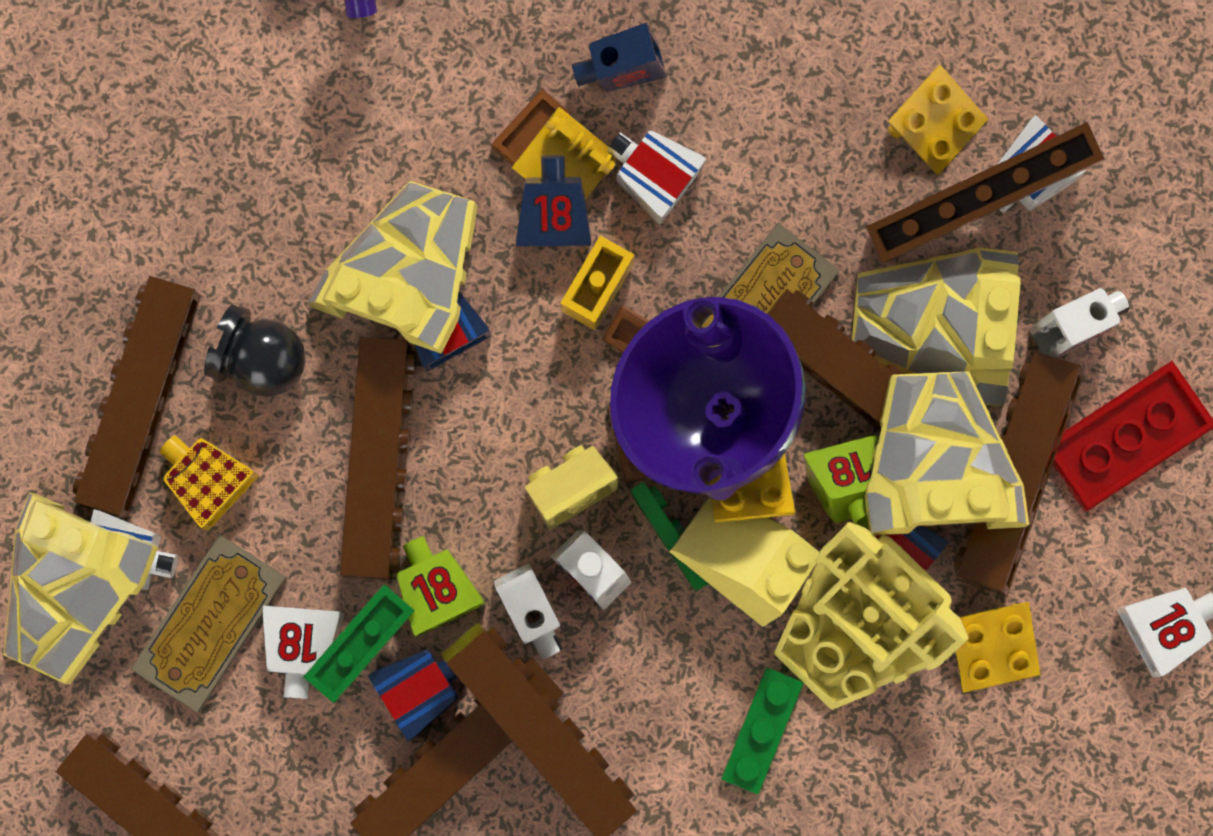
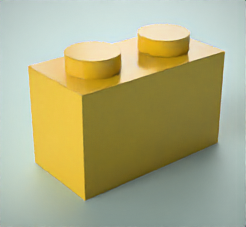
(597, 282)

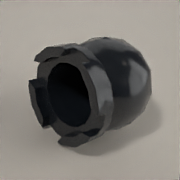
(259, 355)

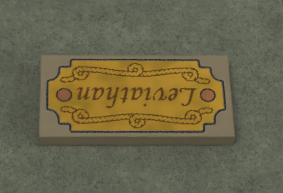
(779, 265)
(208, 623)

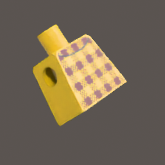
(205, 479)

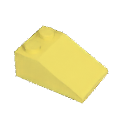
(571, 486)
(747, 561)

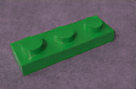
(651, 504)
(358, 643)
(762, 730)

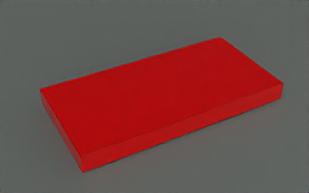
(1130, 436)

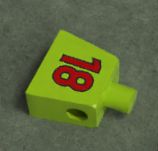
(841, 477)
(435, 588)

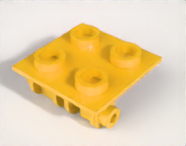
(937, 120)
(583, 151)
(762, 498)
(998, 647)

